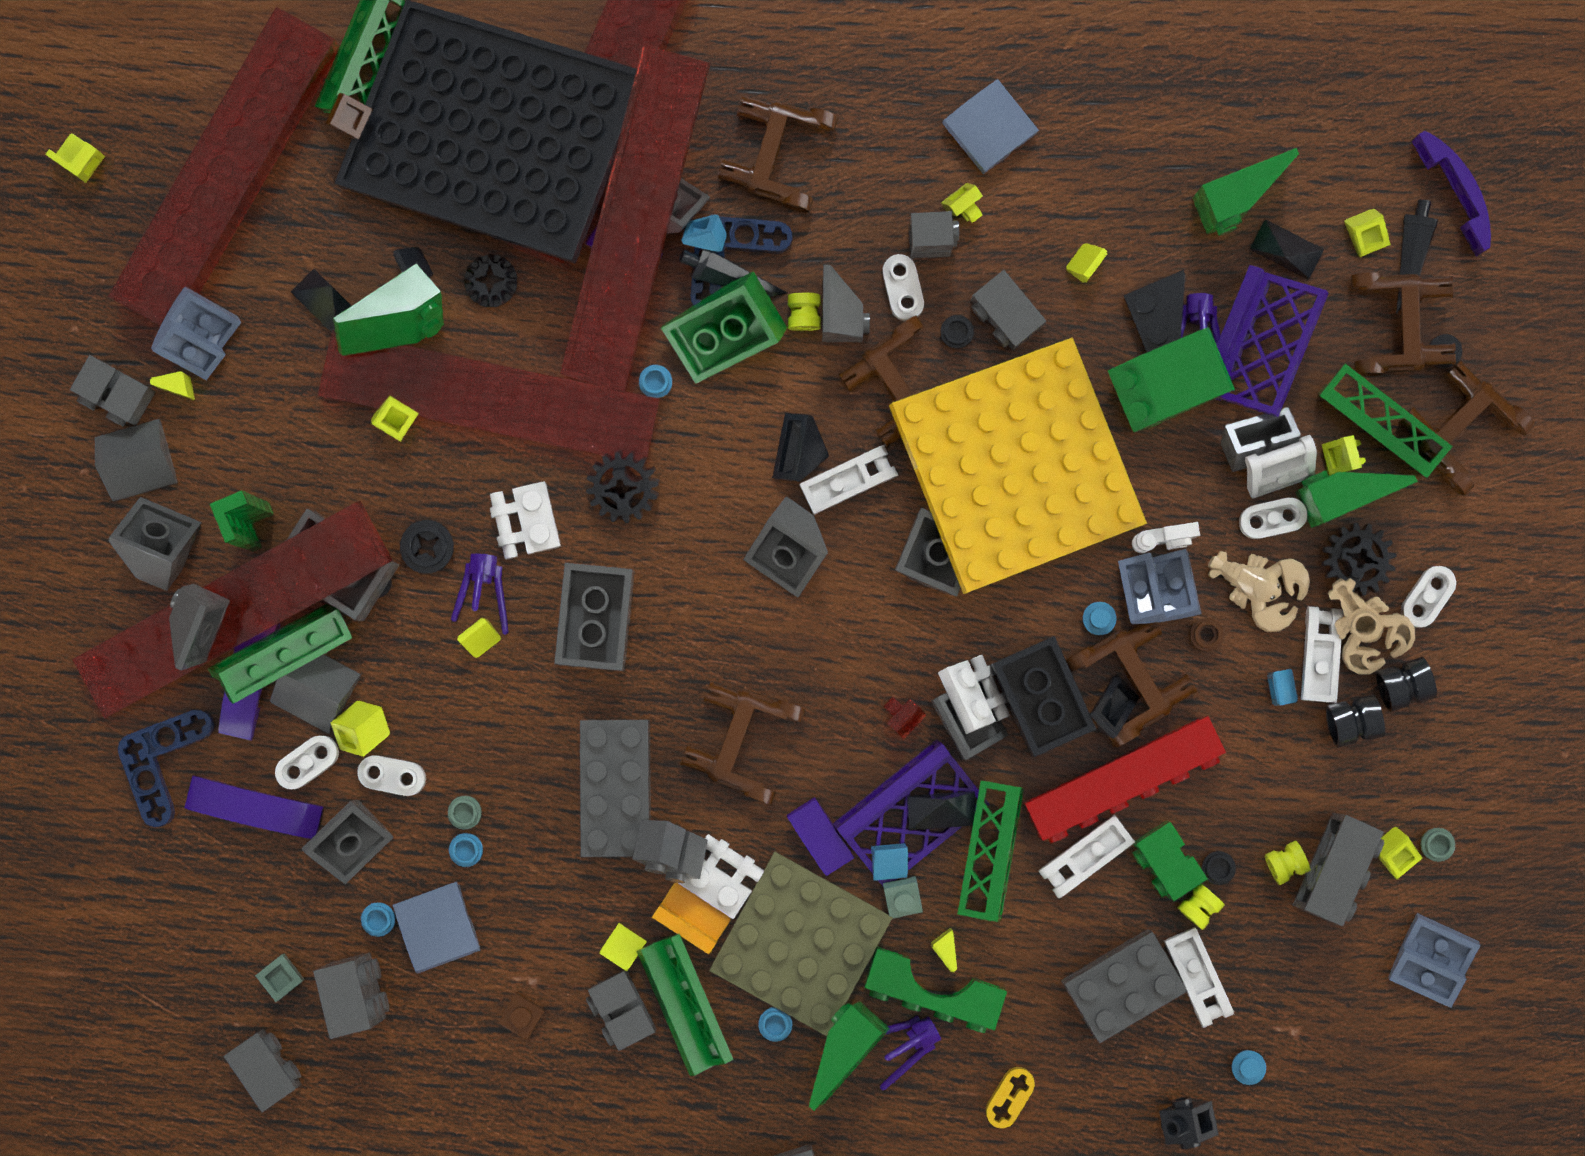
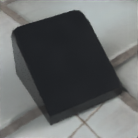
(410, 256)

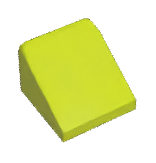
(1367, 232)
(1086, 261)
(175, 383)
(394, 418)
(479, 637)
(1398, 853)
(622, 947)
(945, 949)

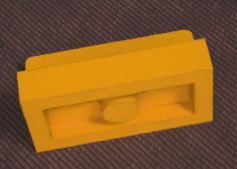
(691, 918)

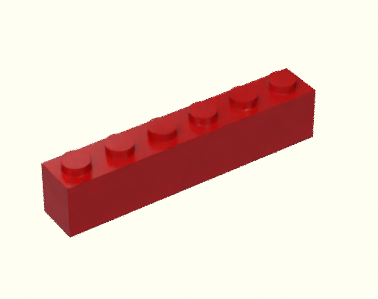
(1124, 778)

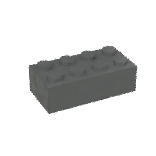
(613, 785)

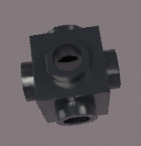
(1188, 1122)

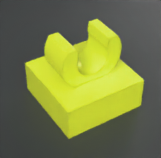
(963, 202)
(1342, 455)

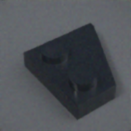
(1158, 310)

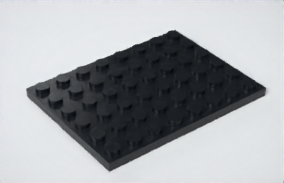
(490, 130)

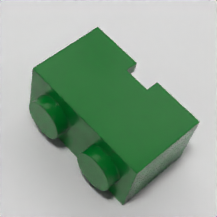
(1162, 854)

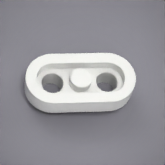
(902, 286)
(1272, 518)
(1427, 597)
(307, 761)
(391, 775)

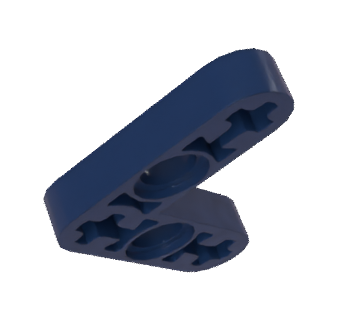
(768, 247)
(151, 749)

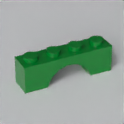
(976, 1002)

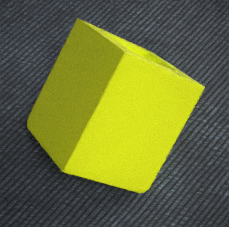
(77, 157)
(360, 728)

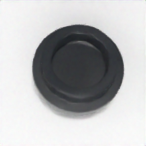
(957, 331)
(1218, 867)

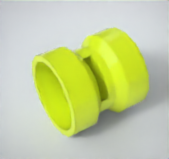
(804, 311)
(1285, 863)
(1201, 906)

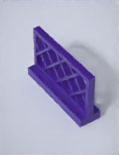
(1240, 325)
(891, 792)

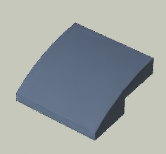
(990, 126)
(195, 333)
(1159, 587)
(436, 927)
(1434, 960)

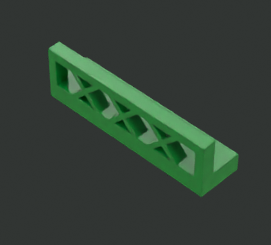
(353, 50)
(1376, 430)
(236, 518)
(281, 652)
(1003, 855)
(684, 1004)

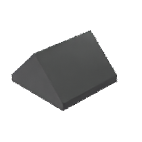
(134, 460)
(926, 558)
(316, 691)
(973, 742)
(348, 841)

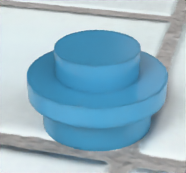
(655, 381)
(1099, 618)
(466, 849)
(378, 919)
(775, 1024)
(1248, 1067)

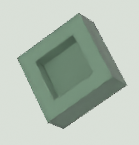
(902, 897)
(280, 977)

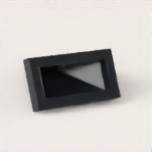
(1286, 249)
(320, 298)
(799, 448)
(1114, 707)
(941, 810)

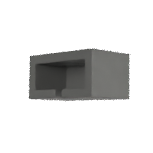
(932, 234)
(1007, 310)
(111, 390)
(1258, 436)
(670, 850)
(621, 1010)
(263, 1069)

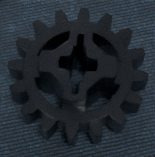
(621, 472)
(1364, 545)

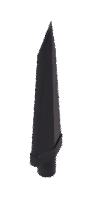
(1416, 240)
(718, 270)

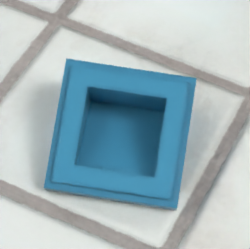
(705, 233)
(1282, 687)
(889, 861)

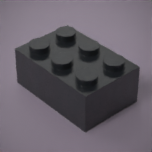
(1043, 697)

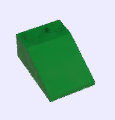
(1229, 198)
(392, 315)
(725, 328)
(1171, 380)
(1342, 492)
(847, 1044)

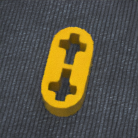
(1016, 1102)

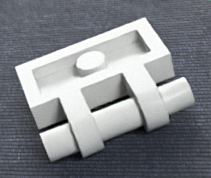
(535, 517)
(1173, 536)
(968, 697)
(719, 888)

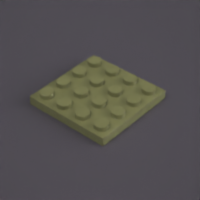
(800, 943)

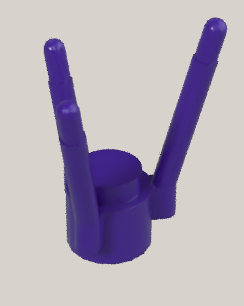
(1201, 311)
(482, 570)
(922, 1036)

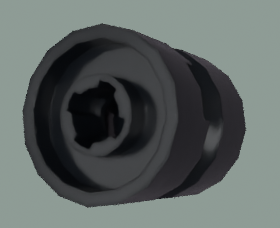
(1402, 685)
(1350, 722)

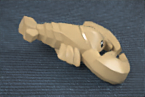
(1262, 586)
(1367, 626)

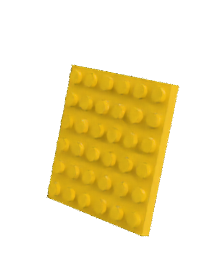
(1017, 465)

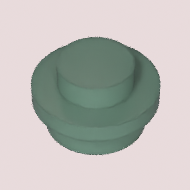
(464, 812)
(1437, 844)

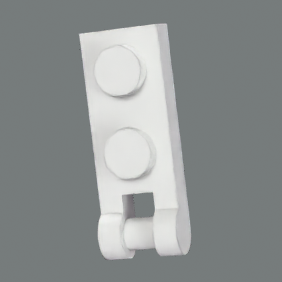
(847, 480)
(1321, 656)
(1087, 855)
(1198, 976)

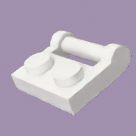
(1281, 467)

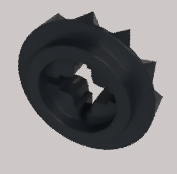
(501, 291)
(411, 545)

